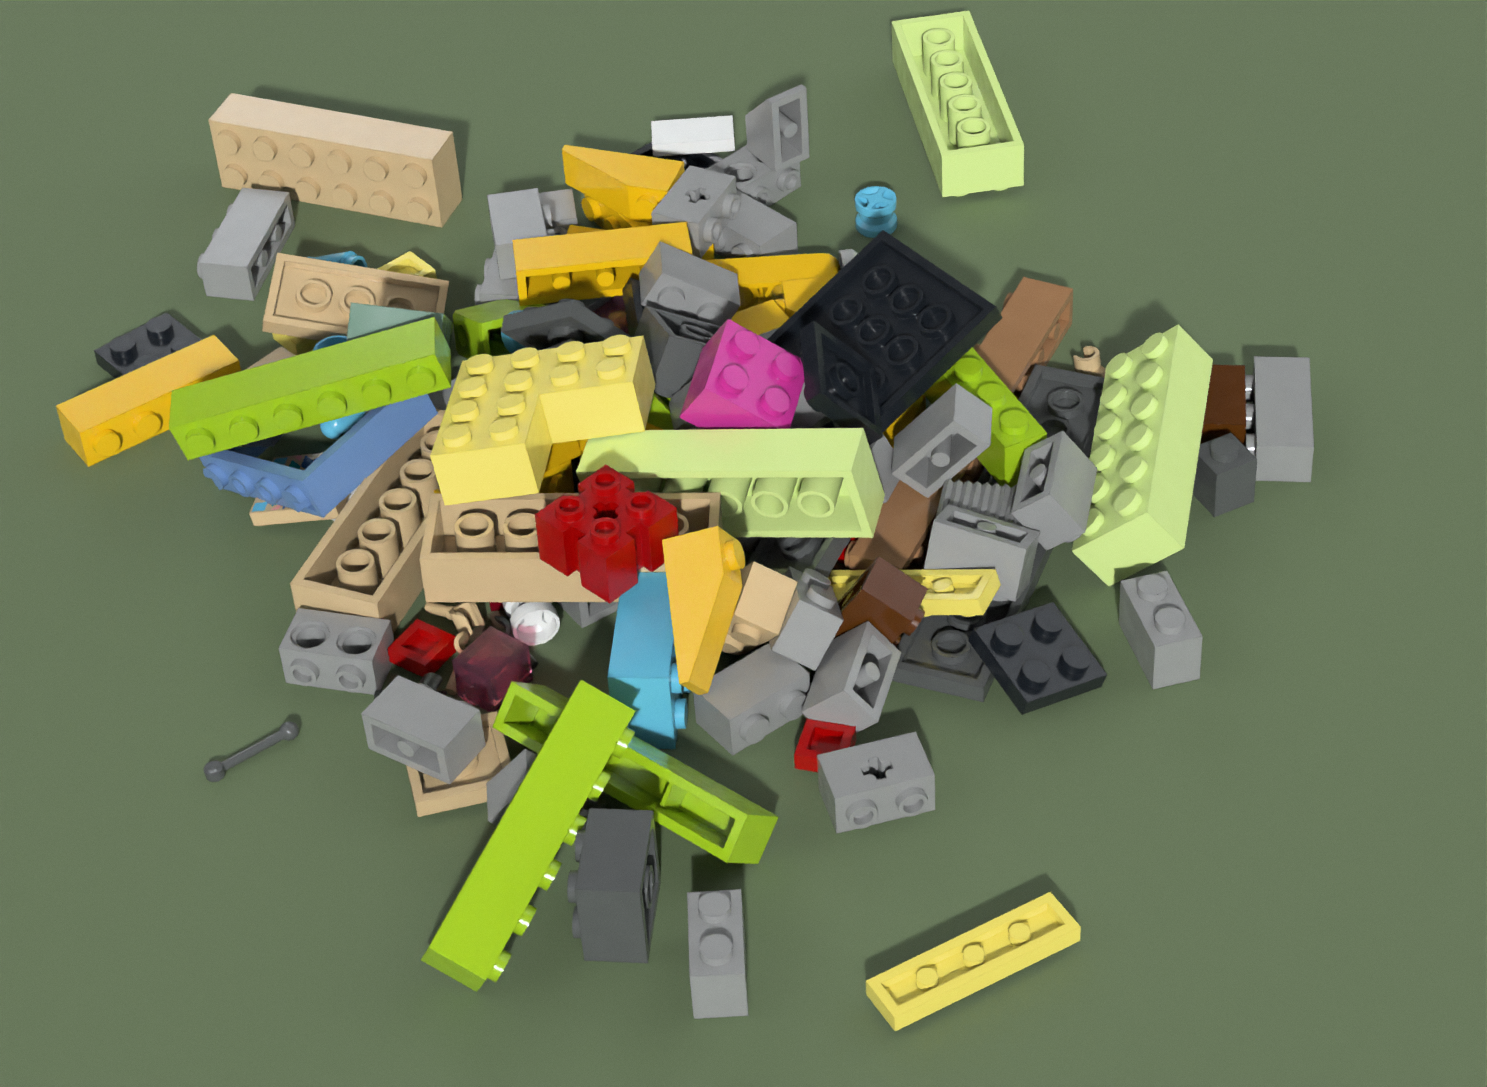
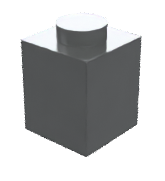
(1225, 475)

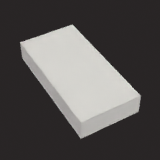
(692, 136)

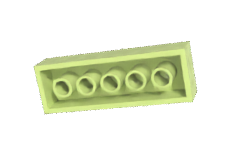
(957, 104)
(1145, 455)
(767, 478)

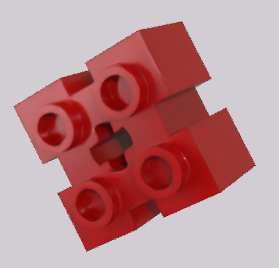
(606, 533)

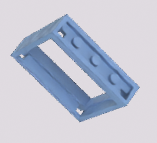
(333, 473)

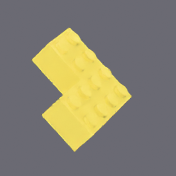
(521, 403)

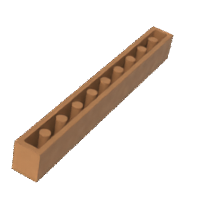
(1027, 335)

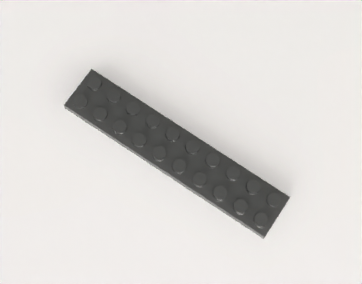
(939, 650)

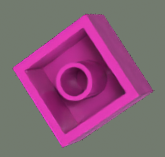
(743, 383)

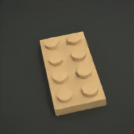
(315, 295)

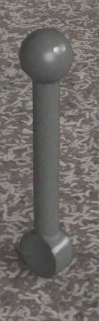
(216, 770)

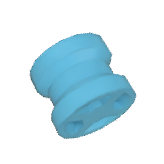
(875, 211)

